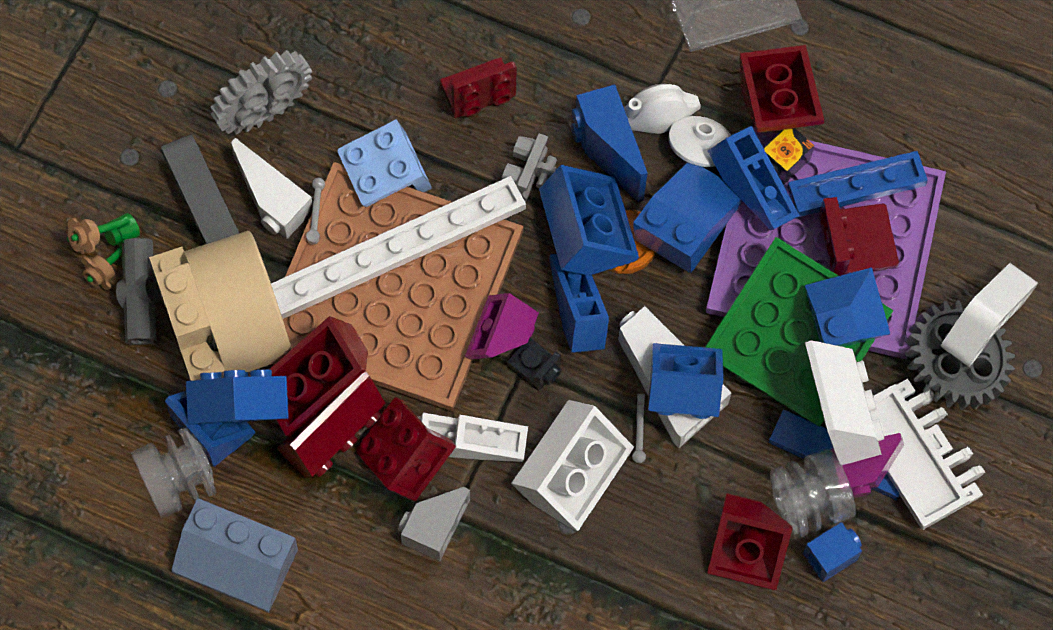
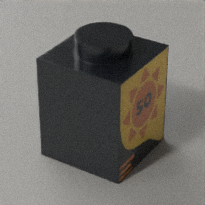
(789, 153)

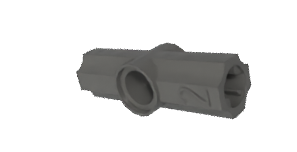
(138, 292)

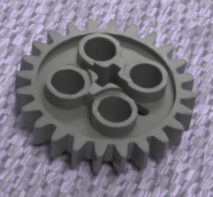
(962, 382)

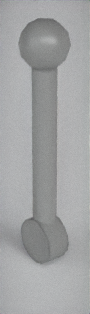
(313, 235)
(639, 455)

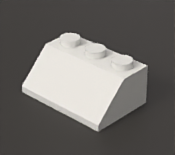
(845, 402)
(573, 464)

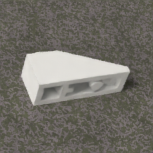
(277, 199)

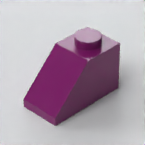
(502, 326)
(871, 471)

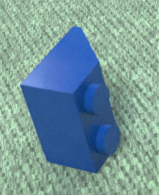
(686, 380)

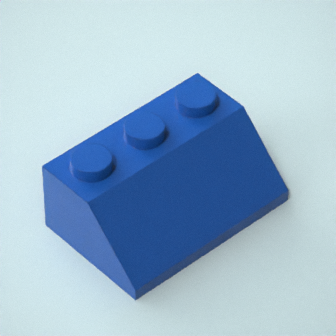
(587, 221)

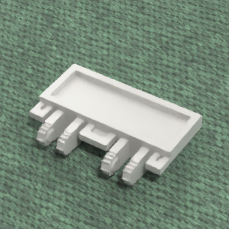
(919, 469)

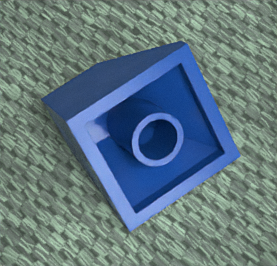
(847, 309)

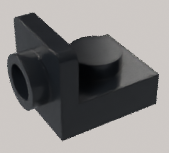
(535, 364)

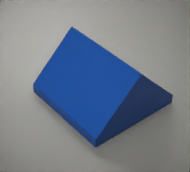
(216, 439)

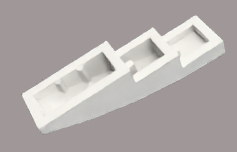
(480, 437)

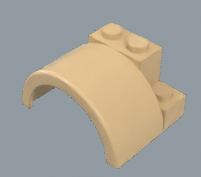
(224, 295)

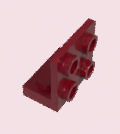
(480, 87)
(857, 237)
(404, 450)

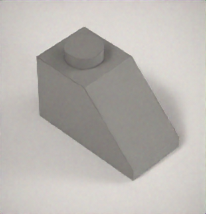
(434, 522)

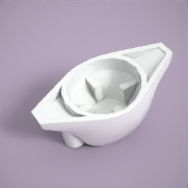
(659, 108)

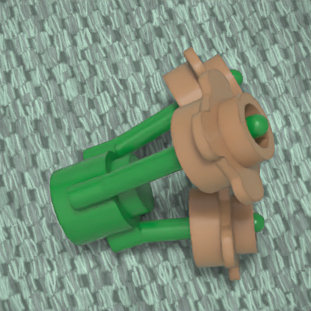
(86, 235)

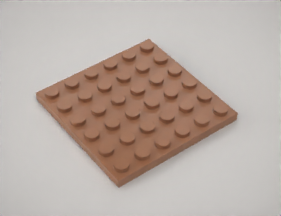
(418, 314)

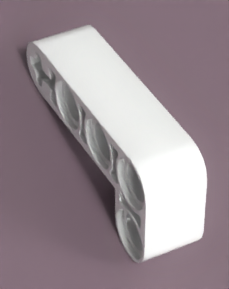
(988, 313)

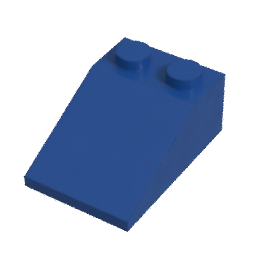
(608, 138)
(686, 216)

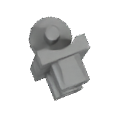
(534, 153)

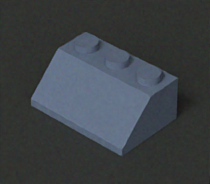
(234, 555)

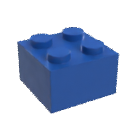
(237, 397)

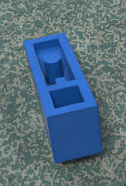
(753, 178)
(580, 309)

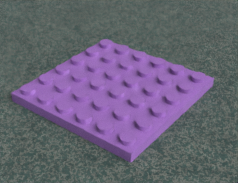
(912, 225)

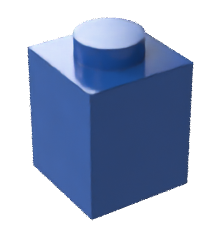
(833, 551)

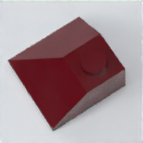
(750, 543)

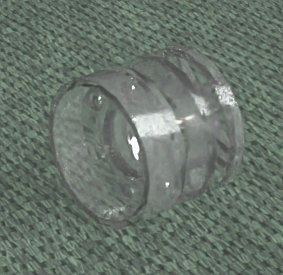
(174, 472)
(818, 491)

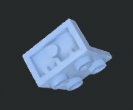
(383, 164)

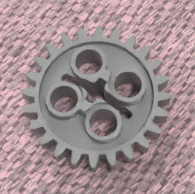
(261, 92)

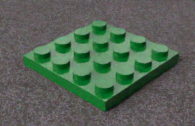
(769, 327)

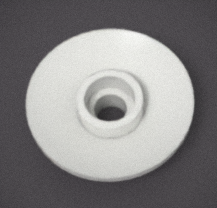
(693, 138)

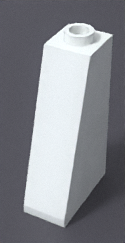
(636, 337)

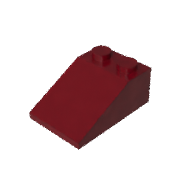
(780, 89)

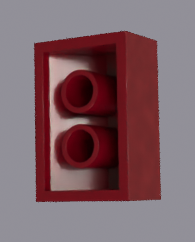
(320, 370)
(333, 428)

